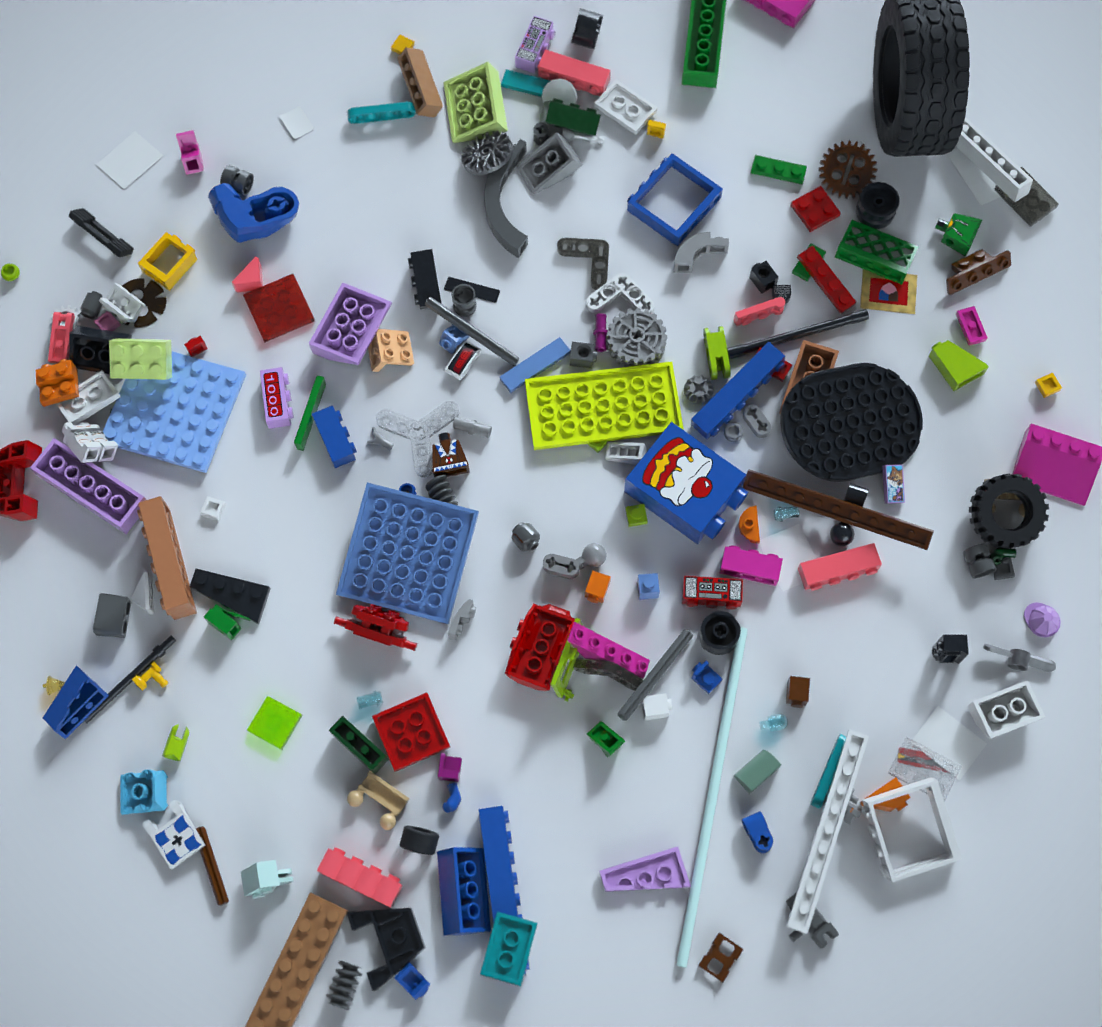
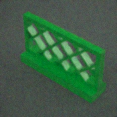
(872, 261)

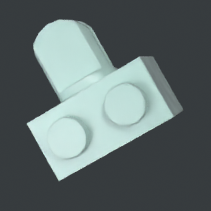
(263, 878)

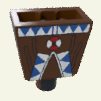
(448, 457)

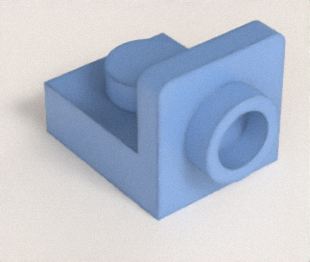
(452, 338)

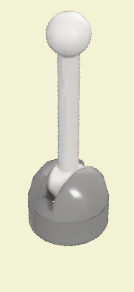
(569, 135)

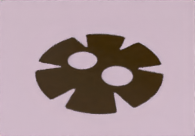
(149, 293)

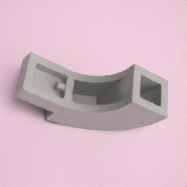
(696, 246)

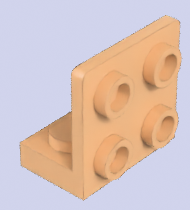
(390, 348)

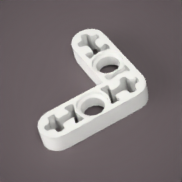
(618, 290)

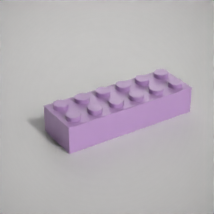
(88, 485)

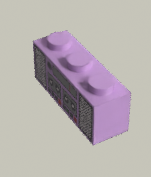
(534, 44)

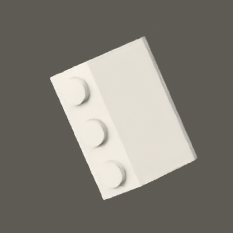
(1006, 710)

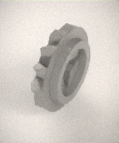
(699, 397)

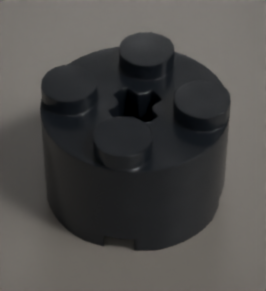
(587, 28)
(729, 629)

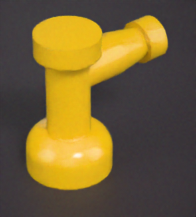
(153, 672)

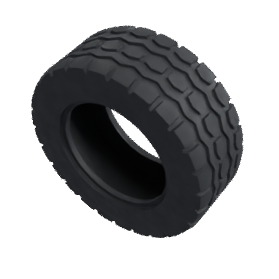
(920, 76)

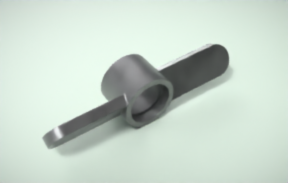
(1021, 659)

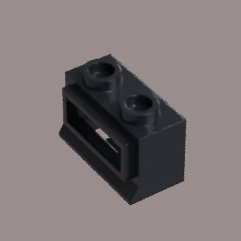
(951, 649)

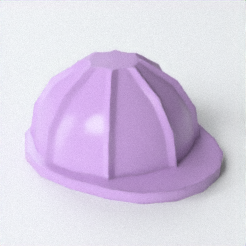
(1042, 619)

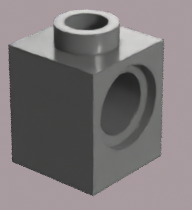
(578, 348)

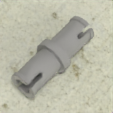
(472, 427)

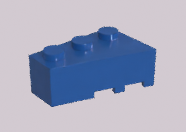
(74, 703)

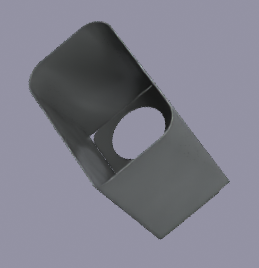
(112, 615)

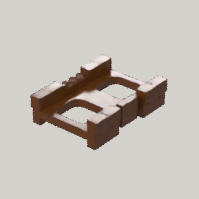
(727, 961)

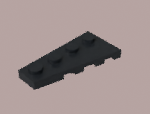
(237, 594)

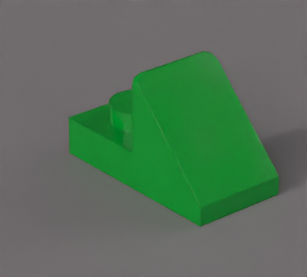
(605, 738)

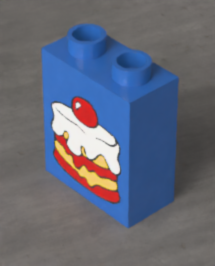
(686, 484)

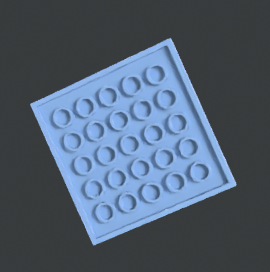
(178, 416)

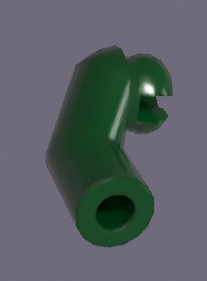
(1000, 553)

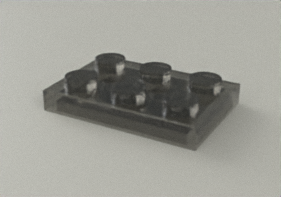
(1033, 205)

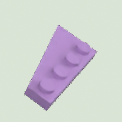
(653, 871)

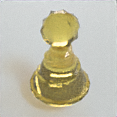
(53, 685)

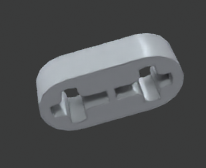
(753, 422)

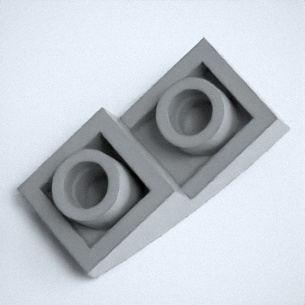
(463, 615)

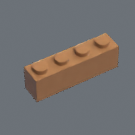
(420, 82)

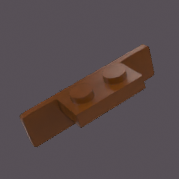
(976, 268)

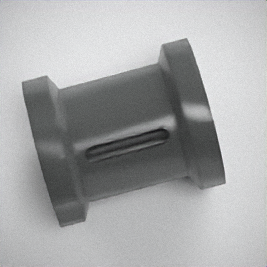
(538, 133)

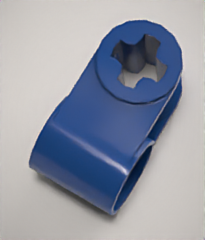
(757, 828)

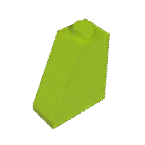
(956, 364)

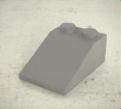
(549, 163)

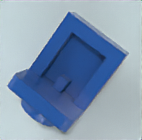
(413, 981)

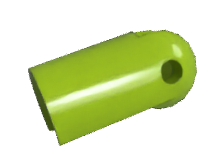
(175, 746)

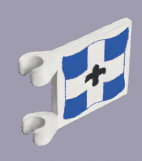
(177, 838)

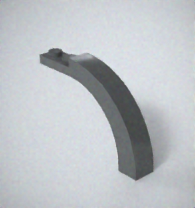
(502, 229)

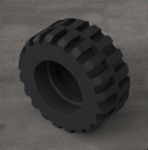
(1033, 504)

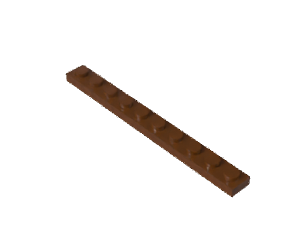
(838, 509)

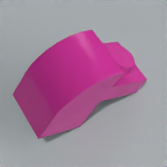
(190, 152)

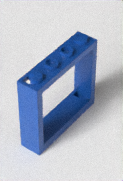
(668, 232)

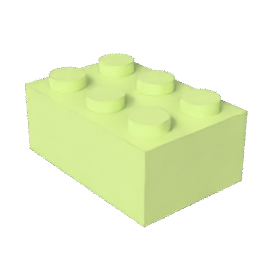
(140, 359)

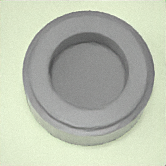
(733, 432)

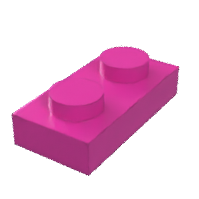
(971, 325)

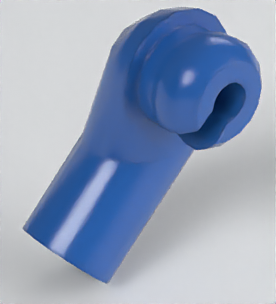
(454, 798)

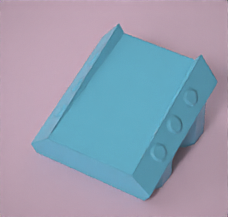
(143, 792)

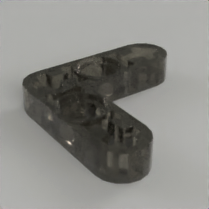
(592, 252)
(609, 669)

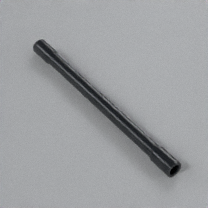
(852, 318)

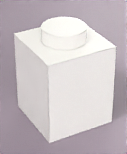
(656, 706)

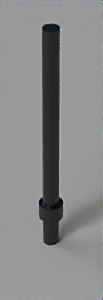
(157, 652)

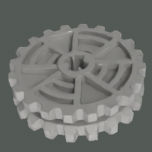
(633, 325)

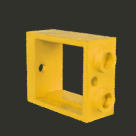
(177, 271)

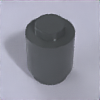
(91, 305)

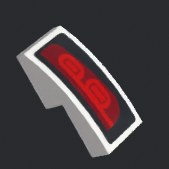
(462, 360)

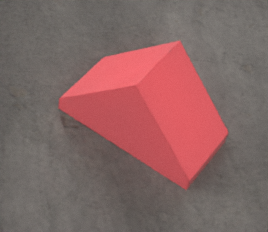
(250, 277)

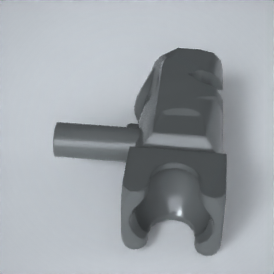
(817, 928)

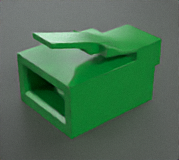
(222, 622)

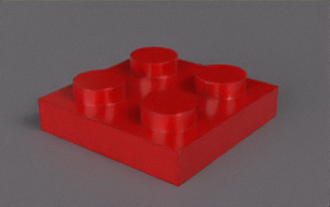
(815, 208)

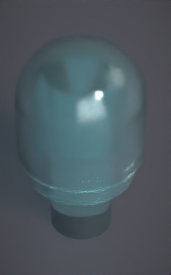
(774, 722)

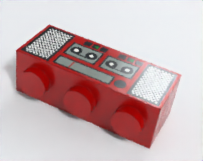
(712, 592)

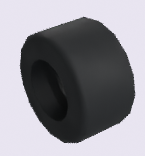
(419, 840)

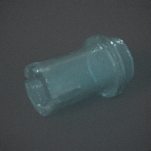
(786, 513)
(370, 699)

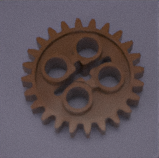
(832, 165)

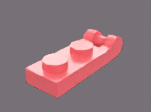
(759, 311)
(59, 338)

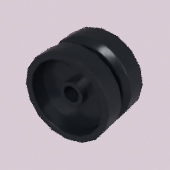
(877, 205)

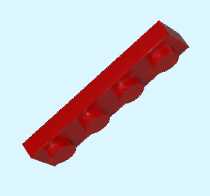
(826, 279)

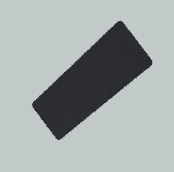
(481, 291)

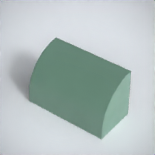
(757, 770)

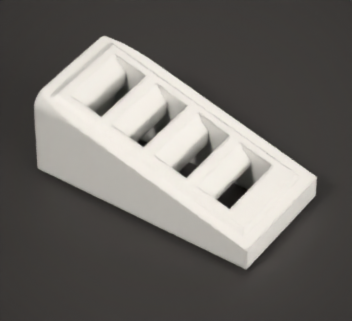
(633, 459)

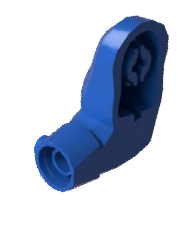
(255, 216)

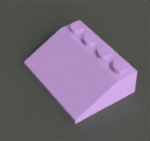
(349, 325)

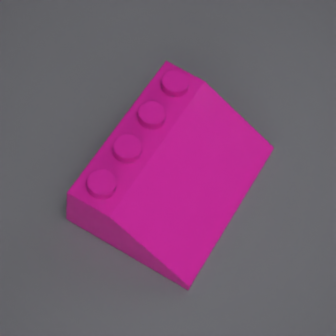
(1059, 463)

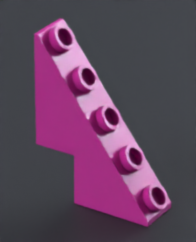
(597, 647)

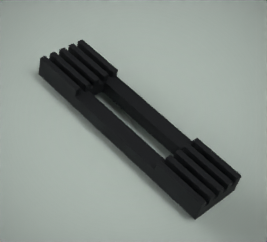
(85, 219)

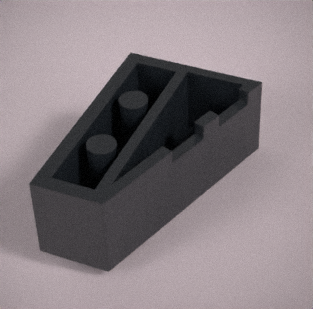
(424, 277)

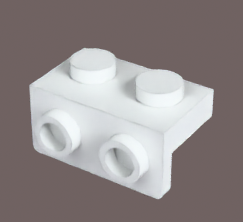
(123, 304)

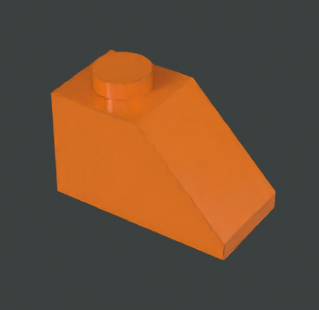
(889, 805)

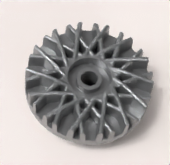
(487, 154)

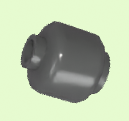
(525, 537)

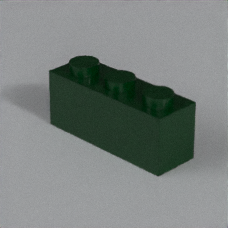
(358, 745)

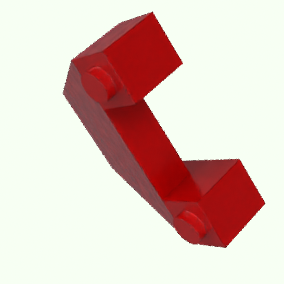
(13, 461)

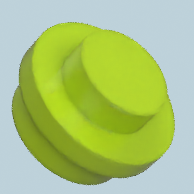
(10, 272)

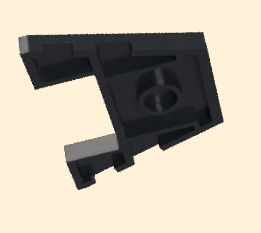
(397, 936)

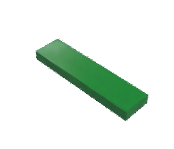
(311, 407)

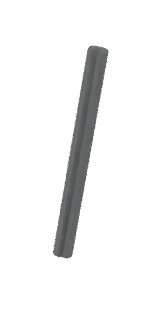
(472, 331)
(654, 675)

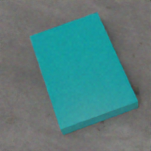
(508, 949)

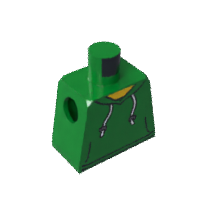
(959, 232)

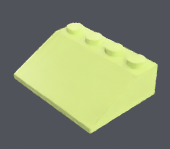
(475, 104)

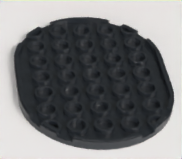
(851, 422)

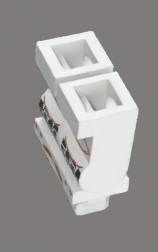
(90, 441)

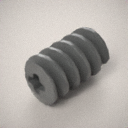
(438, 491)
(344, 985)

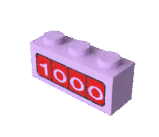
(276, 397)

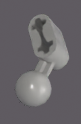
(592, 555)

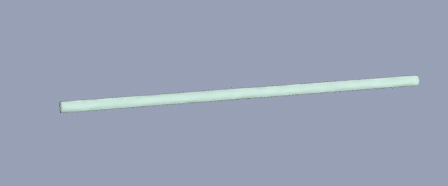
(711, 801)

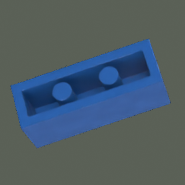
(334, 436)

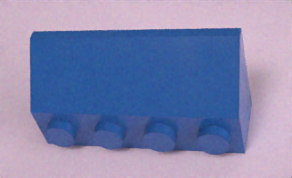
(463, 891)

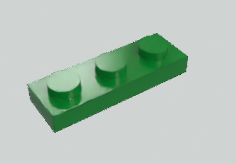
(778, 169)

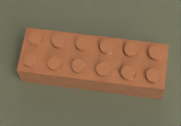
(167, 558)

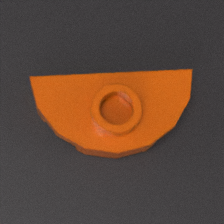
(749, 525)

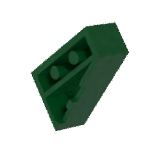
(570, 117)

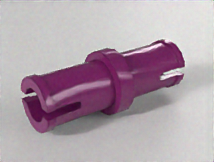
(600, 332)

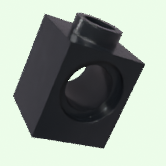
(763, 283)

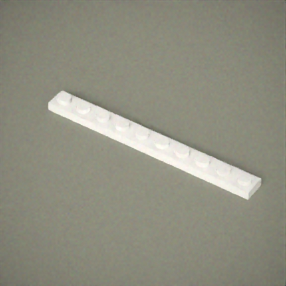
(827, 832)

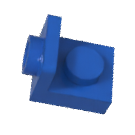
(706, 677)

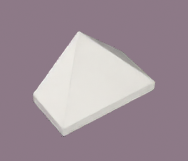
(143, 593)

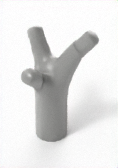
(380, 440)

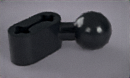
(843, 533)

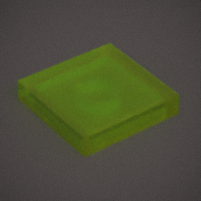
(274, 722)

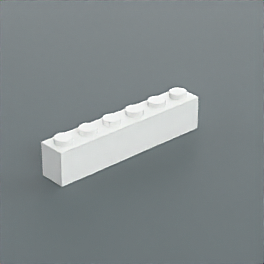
(993, 162)

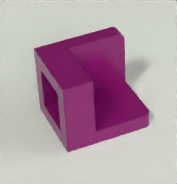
(449, 768)

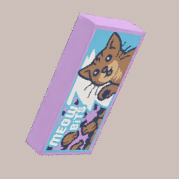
(893, 484)

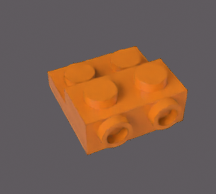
(57, 382)

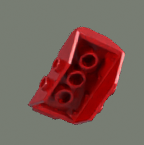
(539, 646)

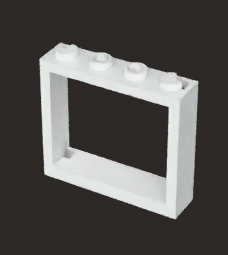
(943, 822)

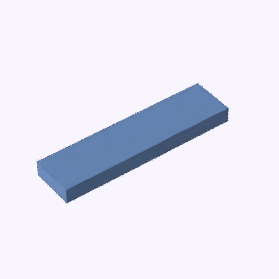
(535, 364)

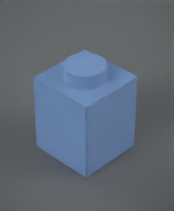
(648, 586)

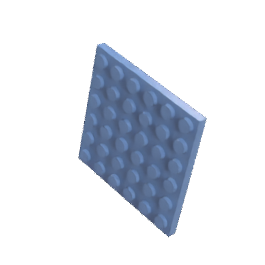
(407, 553)

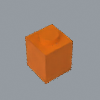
(597, 587)

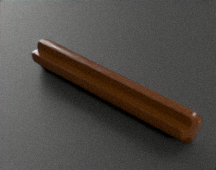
(212, 869)

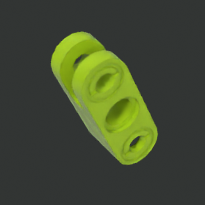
(717, 353)

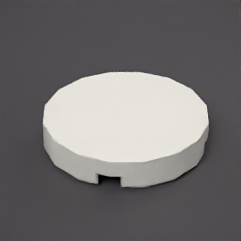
(561, 90)

